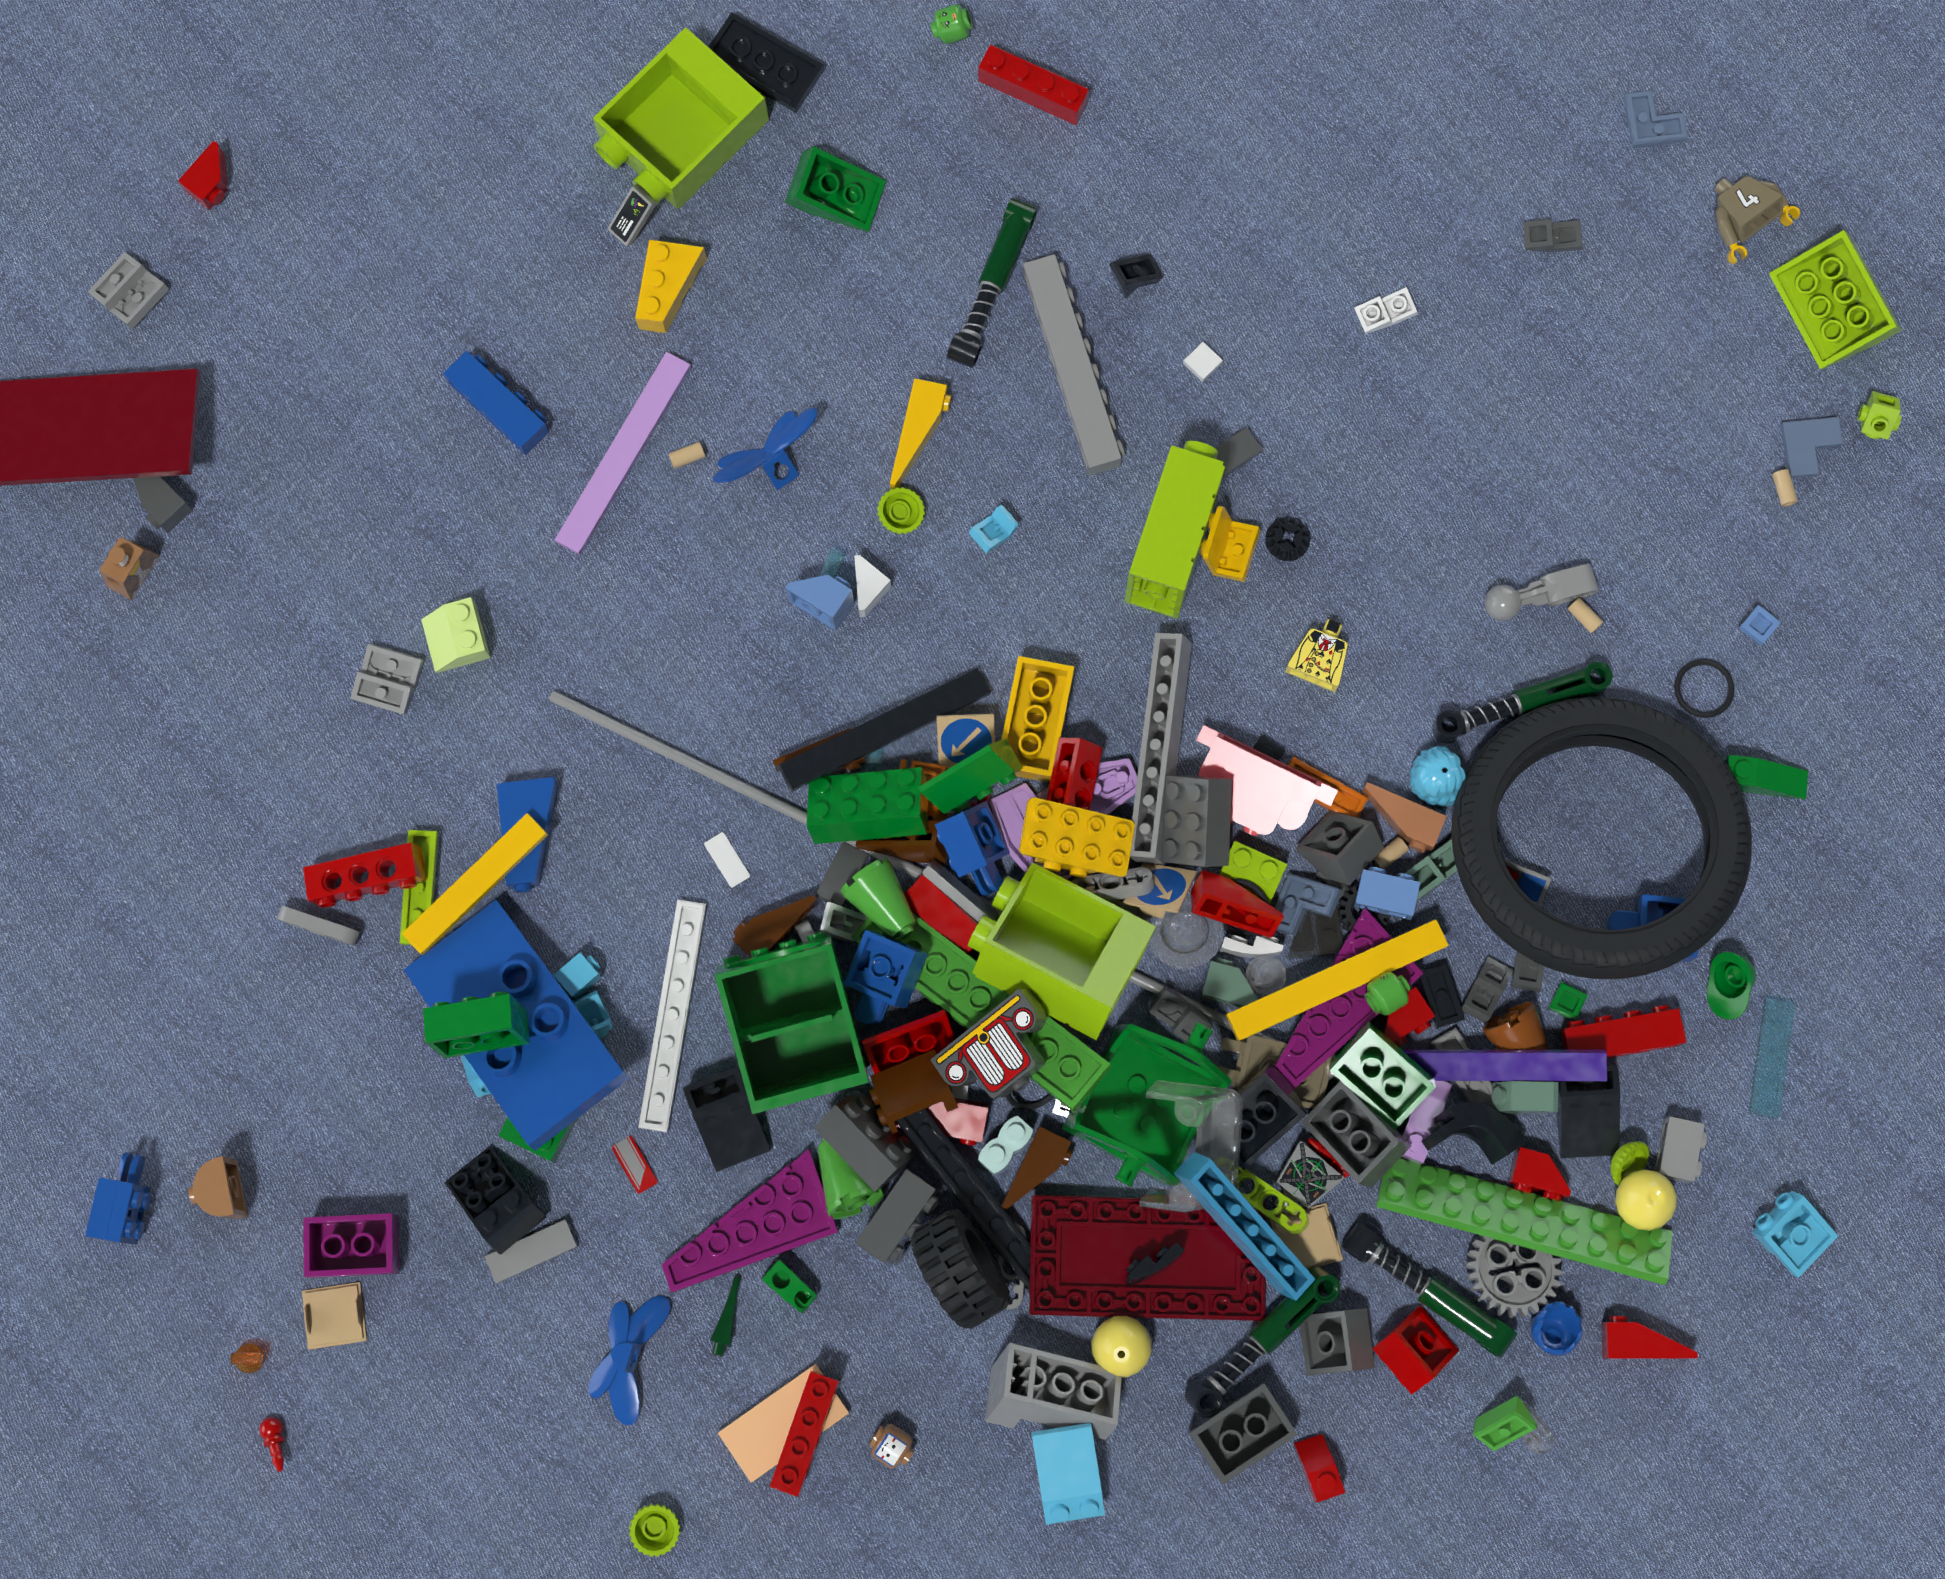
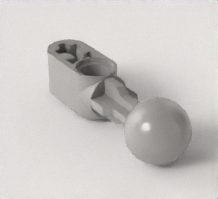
(1552, 589)

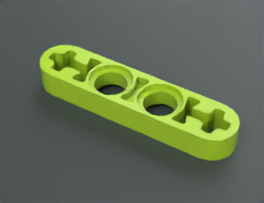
(1263, 1190)

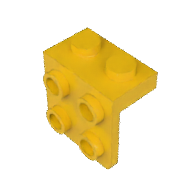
(1229, 546)

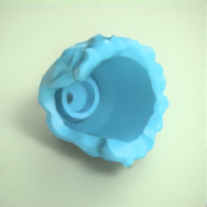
(1429, 780)

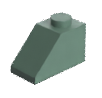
(1227, 985)
(1525, 1097)

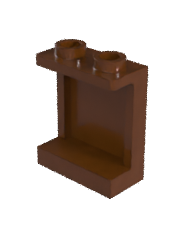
(909, 1089)

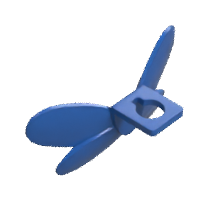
(783, 434)
(626, 1340)

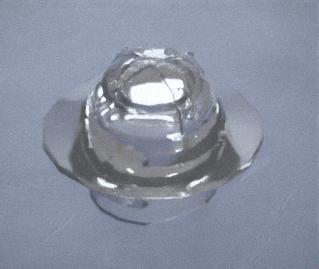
(1185, 938)

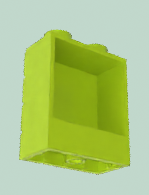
(679, 120)
(1175, 529)
(1061, 946)

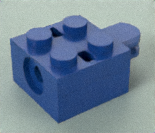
(974, 845)
(1647, 909)
(884, 974)
(120, 1204)

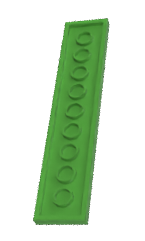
(948, 982)
(1525, 1220)

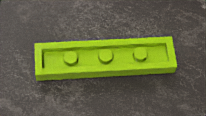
(421, 897)

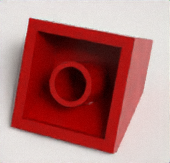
(1415, 1350)

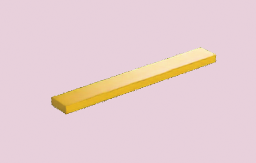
(1336, 980)

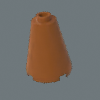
(1517, 1029)

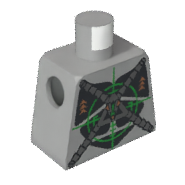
(1306, 1177)

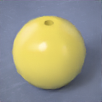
(1645, 1200)
(1121, 1346)

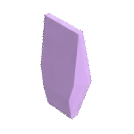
(1113, 786)
(1009, 815)

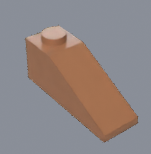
(1409, 820)

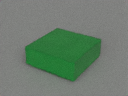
(1567, 1001)

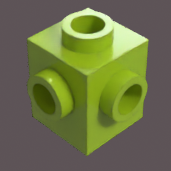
(1880, 416)

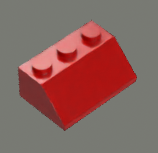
(908, 1041)

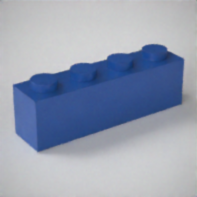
(496, 403)

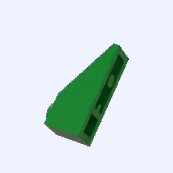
(1768, 777)

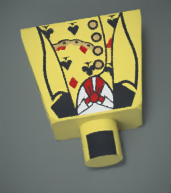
(1320, 657)

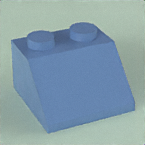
(822, 598)

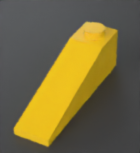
(921, 420)

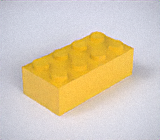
(1037, 714)

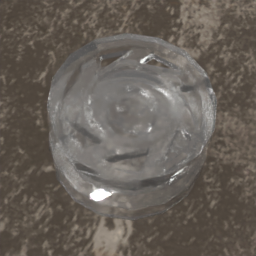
(1265, 975)

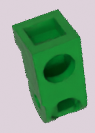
(789, 1286)

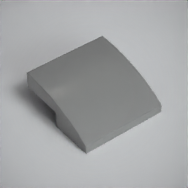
(128, 290)
(387, 679)

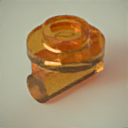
(248, 1358)

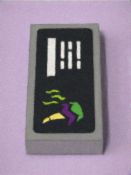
(632, 215)

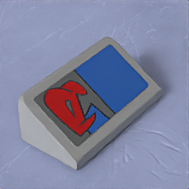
(1530, 882)

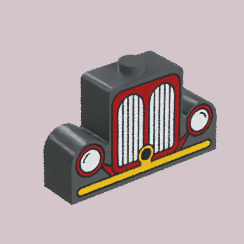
(996, 1048)

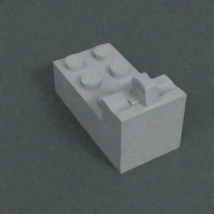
(1052, 1391)

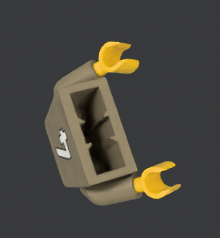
(1747, 209)

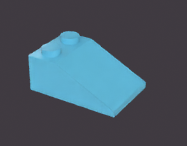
(1068, 1473)

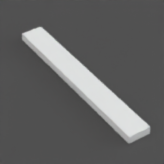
(672, 1016)

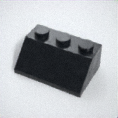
(1267, 1112)

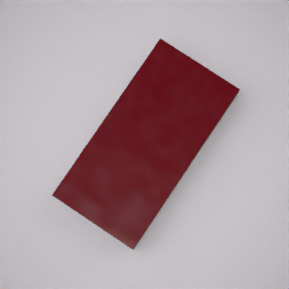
(98, 427)
(1089, 1242)

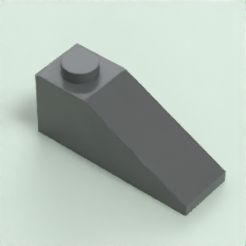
(161, 502)

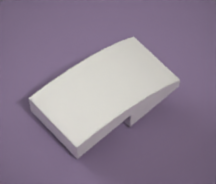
(1386, 311)
(1261, 946)

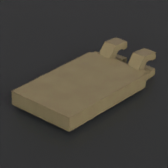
(1257, 1052)

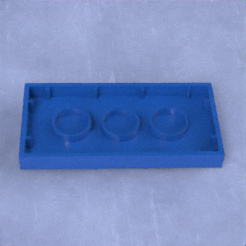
(564, 1065)

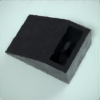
(1589, 1116)
(726, 1119)
(495, 1200)

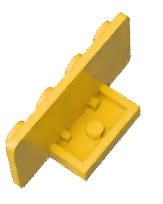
(1076, 839)

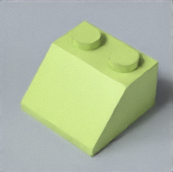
(455, 635)

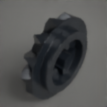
(1285, 551)

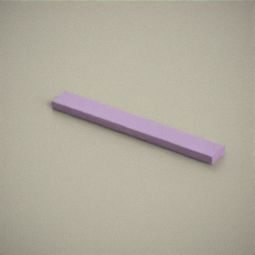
(623, 453)

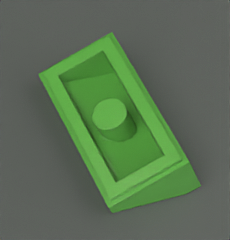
(1504, 1424)

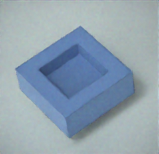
(1759, 625)

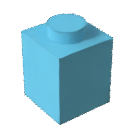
(578, 975)

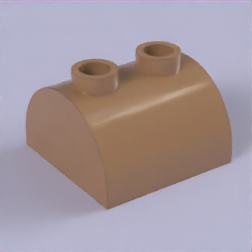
(219, 1189)

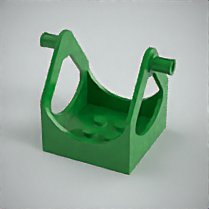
(1139, 1128)

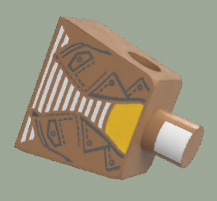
(127, 567)

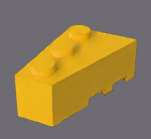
(665, 282)

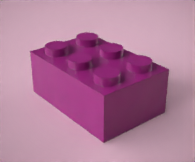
(351, 1245)

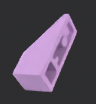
(1421, 1119)

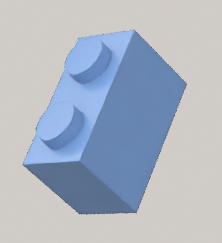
(1387, 893)

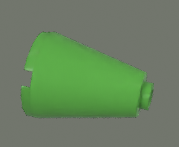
(881, 899)
(843, 1188)

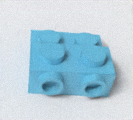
(1794, 1232)

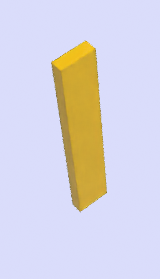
(475, 884)

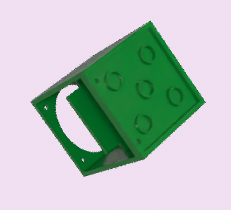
(791, 1023)

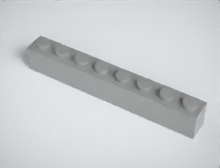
(1072, 365)
(1159, 743)

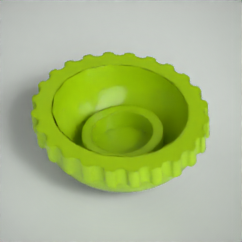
(900, 510)
(1627, 1159)
(654, 1530)

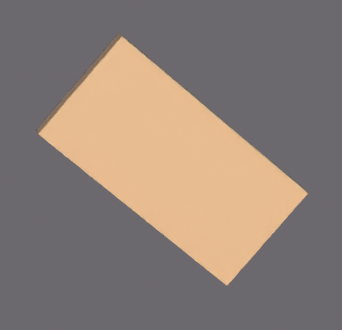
(761, 1433)

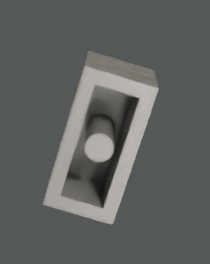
(1680, 1149)

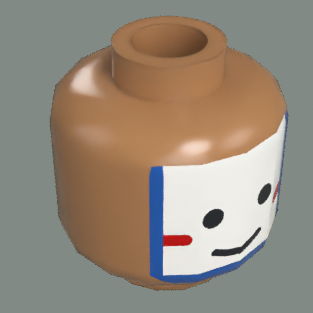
(891, 1446)

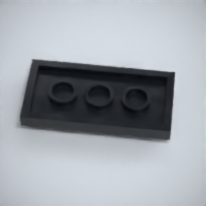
(766, 61)

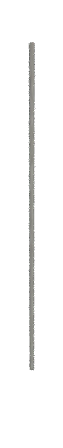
(801, 816)

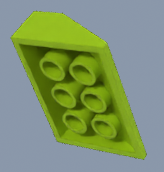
(1835, 300)

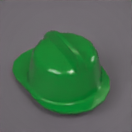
(1730, 984)

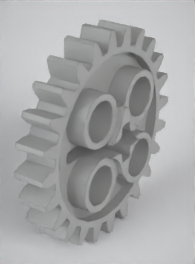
(1520, 1295)

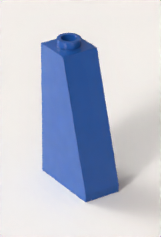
(515, 800)

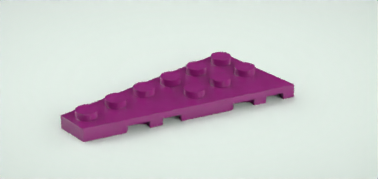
(1336, 1021)
(768, 1222)

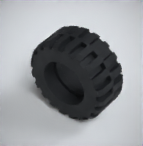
(960, 1269)

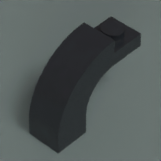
(1480, 1123)

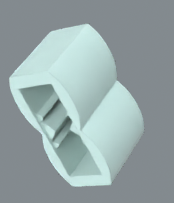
(1011, 1139)

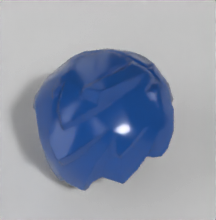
(1556, 1329)

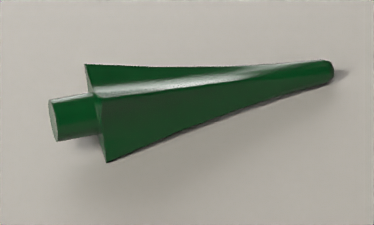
(723, 1332)

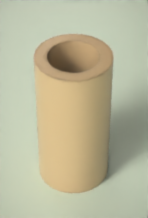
(686, 455)
(1785, 487)
(1585, 615)
(1390, 853)

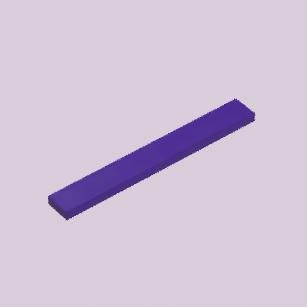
(1512, 1065)

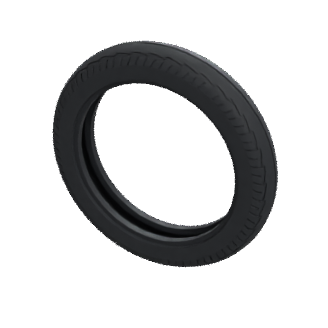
(1573, 947)

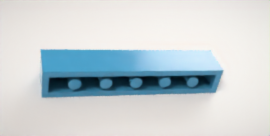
(1244, 1226)

